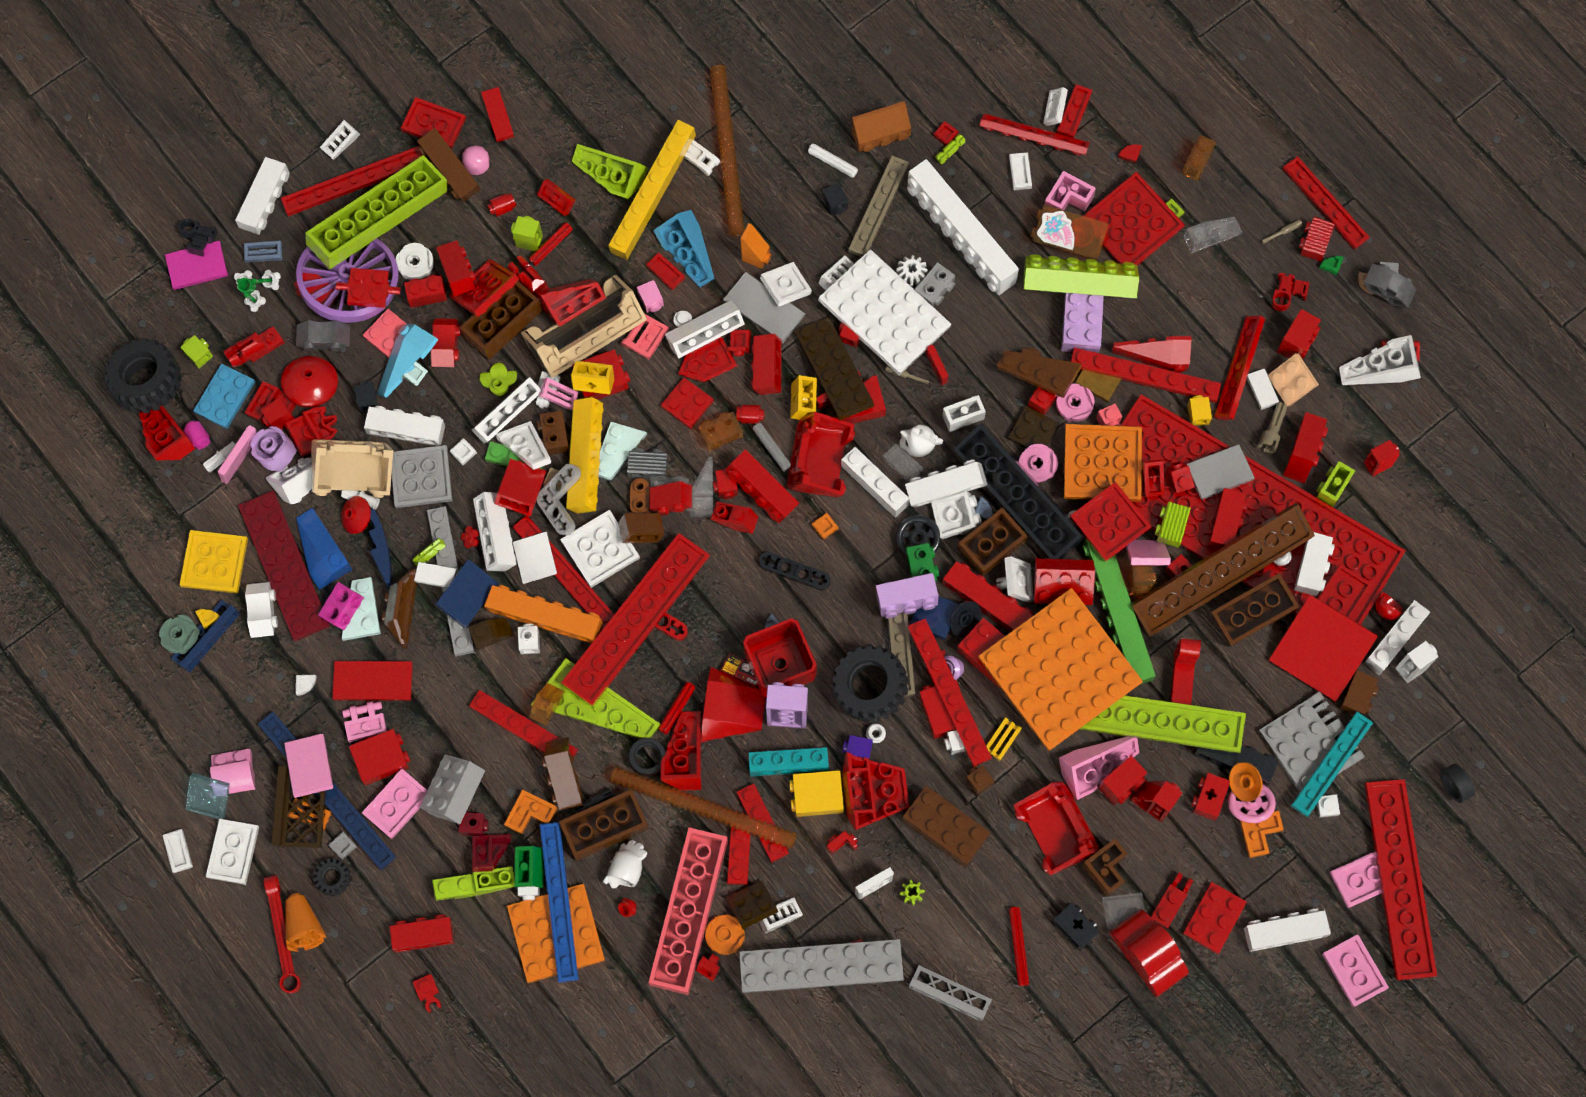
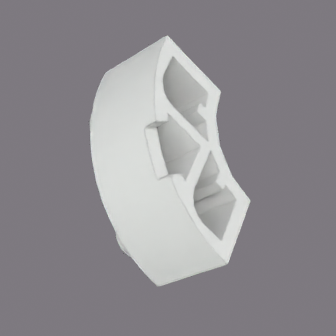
(260, 609)

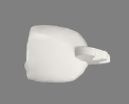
(920, 440)
(626, 865)

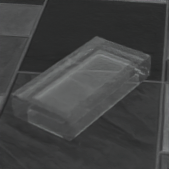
(902, 462)

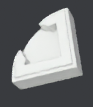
(304, 683)

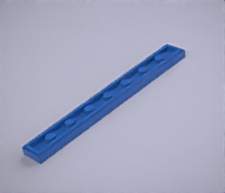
(559, 902)

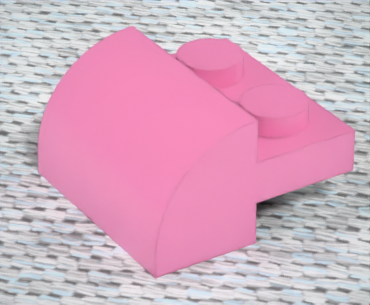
(235, 769)

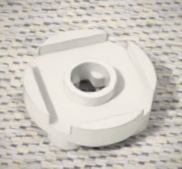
(418, 271)

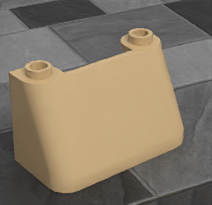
(351, 466)

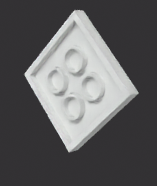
(599, 549)

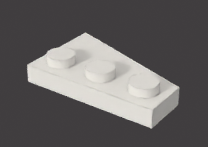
(525, 444)

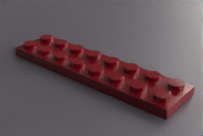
(283, 565)

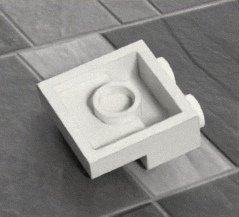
(956, 514)

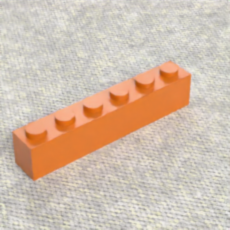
(543, 614)

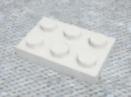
(232, 851)

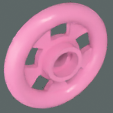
(1252, 816)

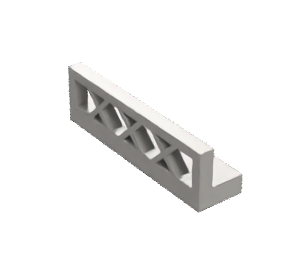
(946, 999)

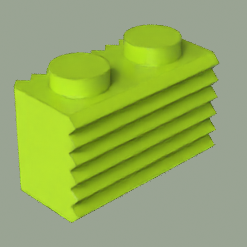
(1173, 524)

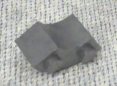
(1390, 285)
(323, 335)

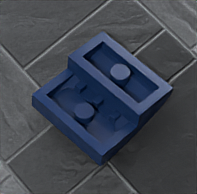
(938, 617)

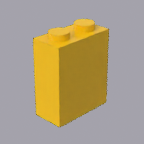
(817, 793)

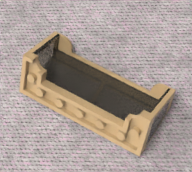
(588, 332)

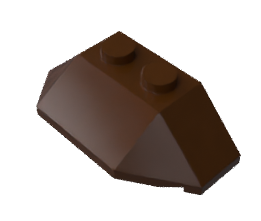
(400, 607)

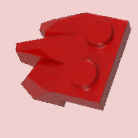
(310, 427)

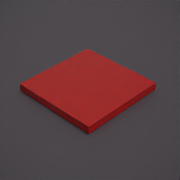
(1136, 221)
(1323, 647)

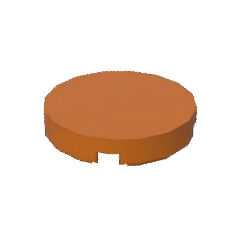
(724, 934)

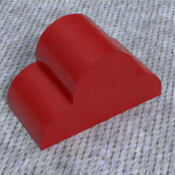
(1150, 951)

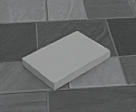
(1220, 471)

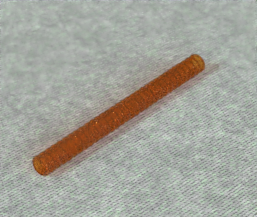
(727, 150)
(703, 807)

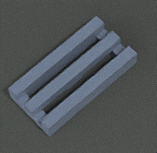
(277, 253)

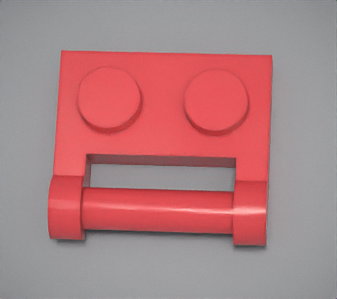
(648, 340)

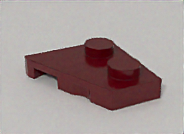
(488, 851)

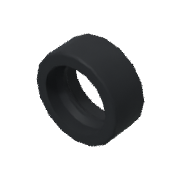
(636, 747)
(1457, 783)

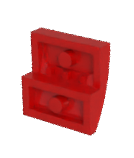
(264, 395)

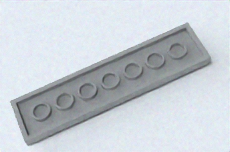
(821, 966)

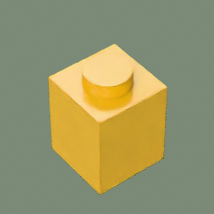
(1199, 410)

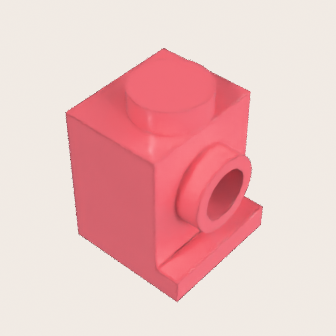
(1109, 416)

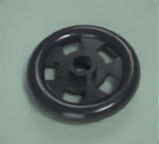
(918, 521)

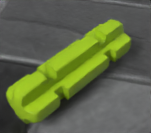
(950, 149)
(429, 551)

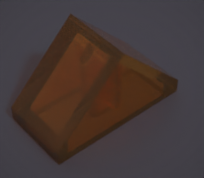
(546, 704)

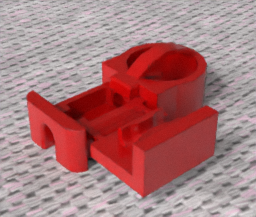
(1290, 287)

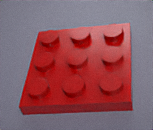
(490, 285)
(1110, 521)

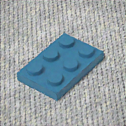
(224, 396)

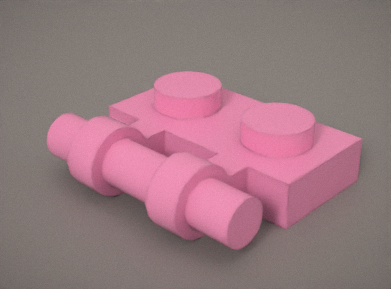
(364, 727)

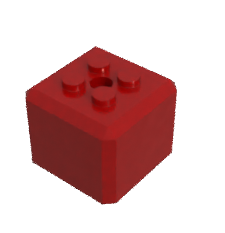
(781, 642)

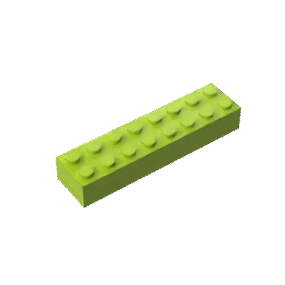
(376, 212)

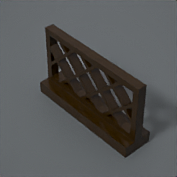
(283, 810)

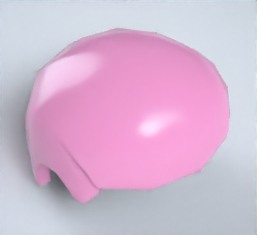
(475, 160)

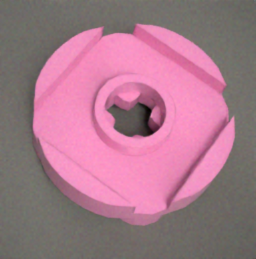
(1084, 408)
(1046, 455)

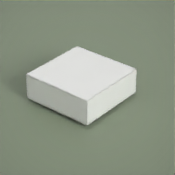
(463, 451)

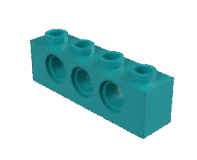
(788, 762)

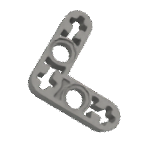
(553, 497)

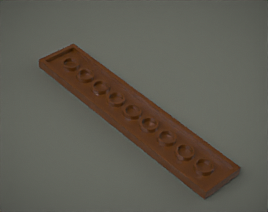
(1222, 569)

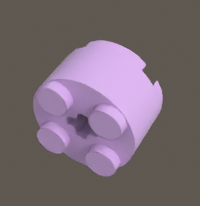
(272, 449)

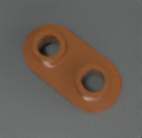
(639, 496)

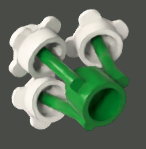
(248, 285)

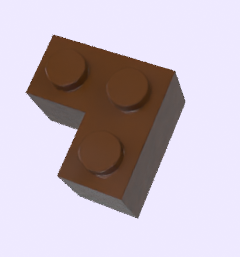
(1101, 867)

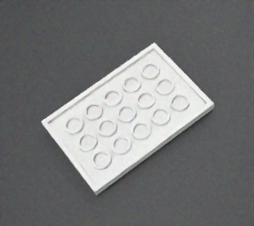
(884, 312)

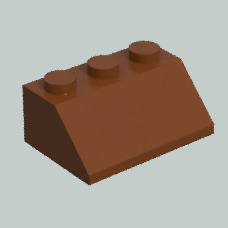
(881, 127)

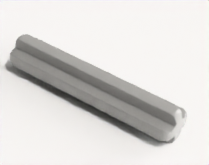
(771, 446)

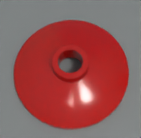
(355, 514)

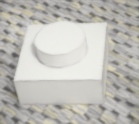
(1328, 806)
(528, 893)

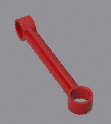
(273, 892)

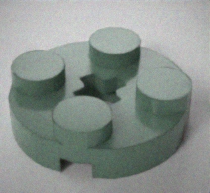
(185, 641)

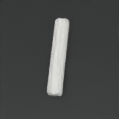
(833, 160)

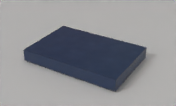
(466, 593)

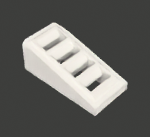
(335, 136)
(828, 280)
(766, 927)

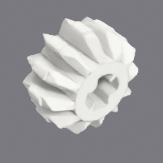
(912, 264)

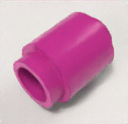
(197, 434)

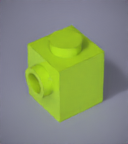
(196, 351)

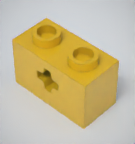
(592, 377)
(803, 396)

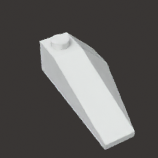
(1387, 364)

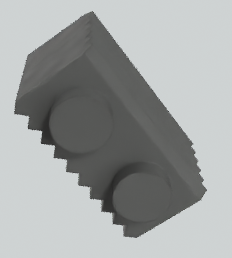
(647, 464)

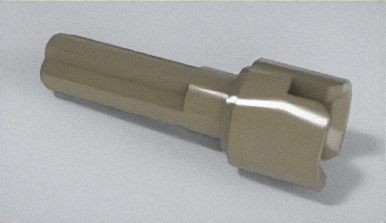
(1270, 437)

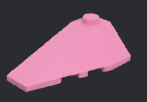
(1091, 765)

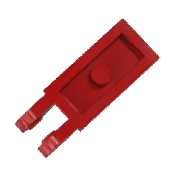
(1171, 902)

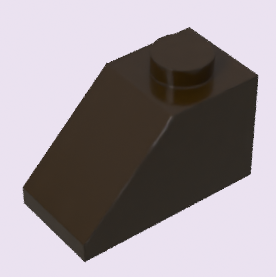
(490, 632)

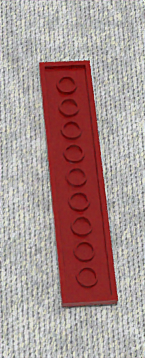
(635, 619)
(1400, 880)

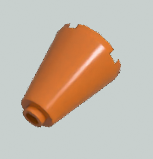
(302, 924)

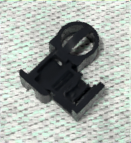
(199, 235)

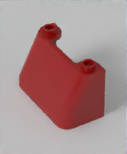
(818, 455)
(1057, 827)

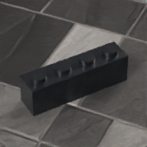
(1264, 763)

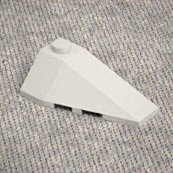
(293, 482)

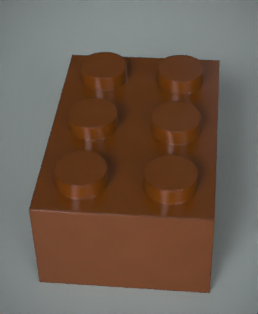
(992, 542)

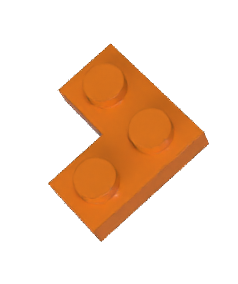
(527, 807)
(1255, 834)

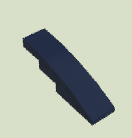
(382, 552)

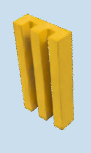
(1011, 726)

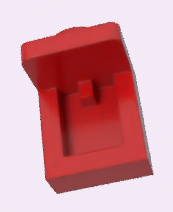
(740, 342)
(1180, 476)
(837, 842)

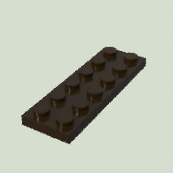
(834, 368)

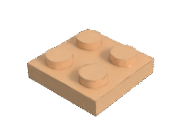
(1293, 380)

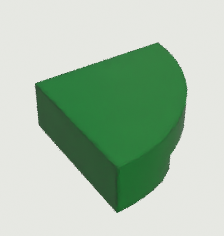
(1332, 264)

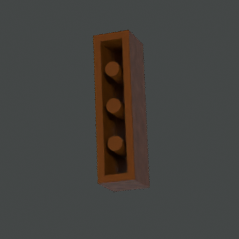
(449, 165)

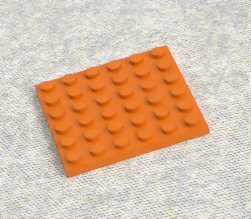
(1060, 669)

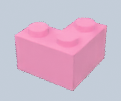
(1072, 191)

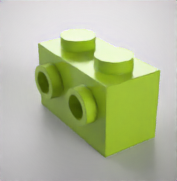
(527, 233)
(1335, 484)

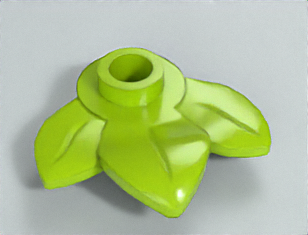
(498, 376)

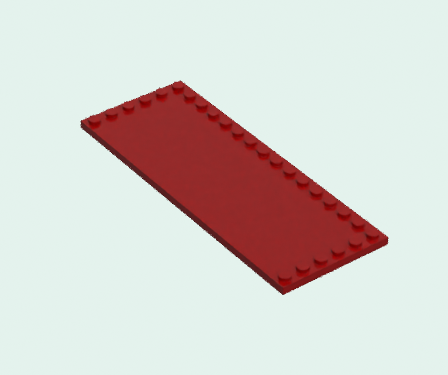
(1177, 440)

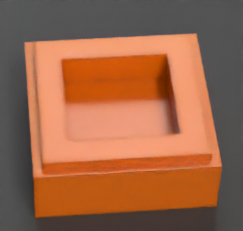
(825, 526)

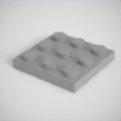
(421, 476)

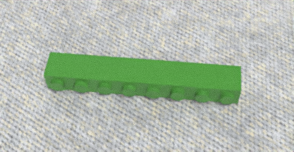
(1120, 613)

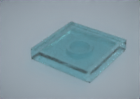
(207, 796)

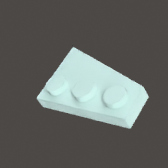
(616, 448)
(365, 620)

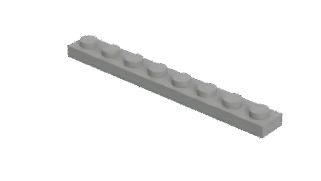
(446, 557)

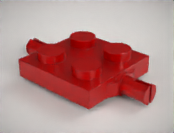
(368, 287)

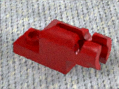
(530, 279)
(253, 347)

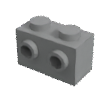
(936, 284)

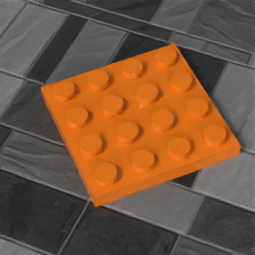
(1101, 456)
(535, 938)

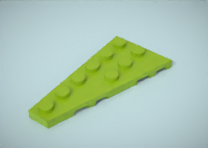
(608, 712)

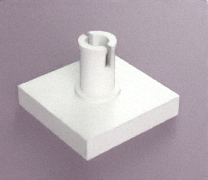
(1017, 579)

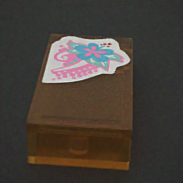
(1069, 232)

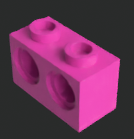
(341, 606)

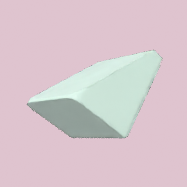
(416, 374)

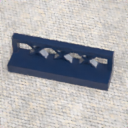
(208, 639)

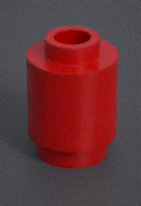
(501, 204)
(750, 414)

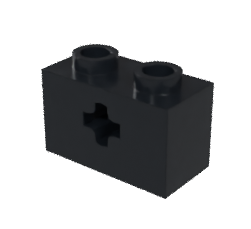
(1081, 936)

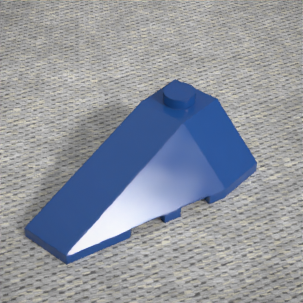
(321, 552)

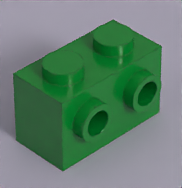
(921, 561)
(529, 866)

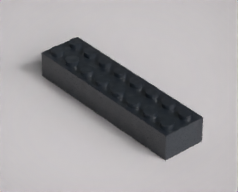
(1021, 493)

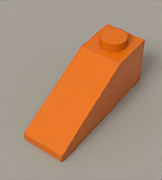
(754, 248)

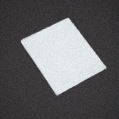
(534, 557)

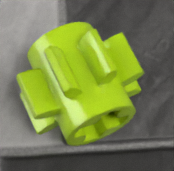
(913, 898)

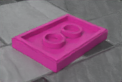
(191, 269)

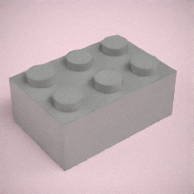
(452, 789)

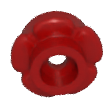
(627, 907)

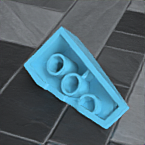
(407, 349)

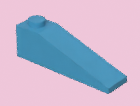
(685, 242)

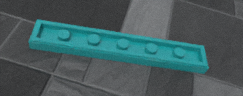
(1331, 764)

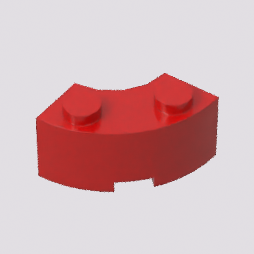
(445, 350)

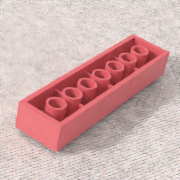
(688, 911)

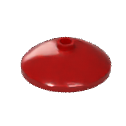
(310, 390)

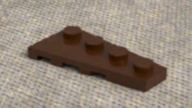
(1046, 373)

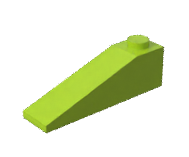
(615, 173)

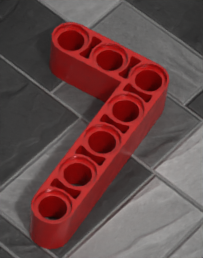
(1184, 661)

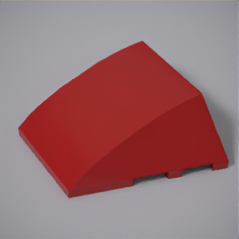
(730, 707)
(872, 790)

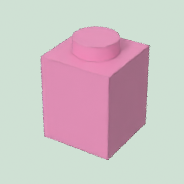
(650, 296)

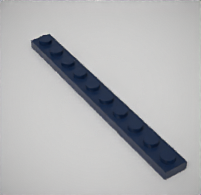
(336, 801)

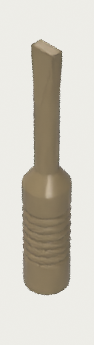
(1296, 224)
(905, 374)

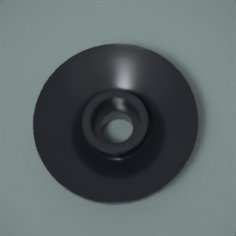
(965, 618)

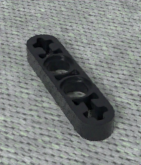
(795, 569)

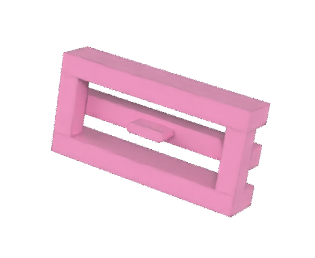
(545, 388)

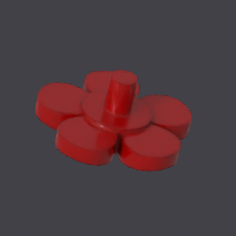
(470, 537)

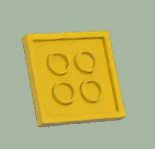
(213, 561)

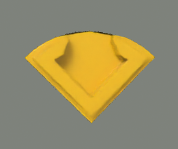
(207, 617)

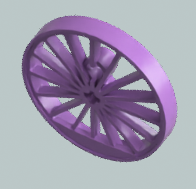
(341, 273)

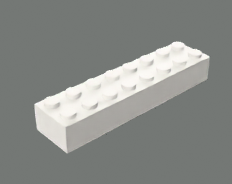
(962, 227)

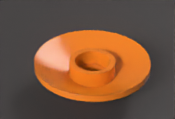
(1239, 782)

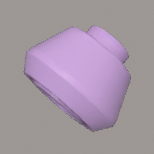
(955, 666)

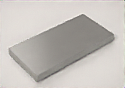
(760, 308)

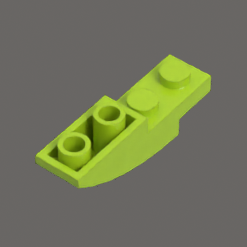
(473, 884)

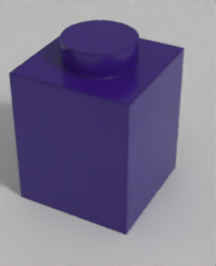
(858, 746)

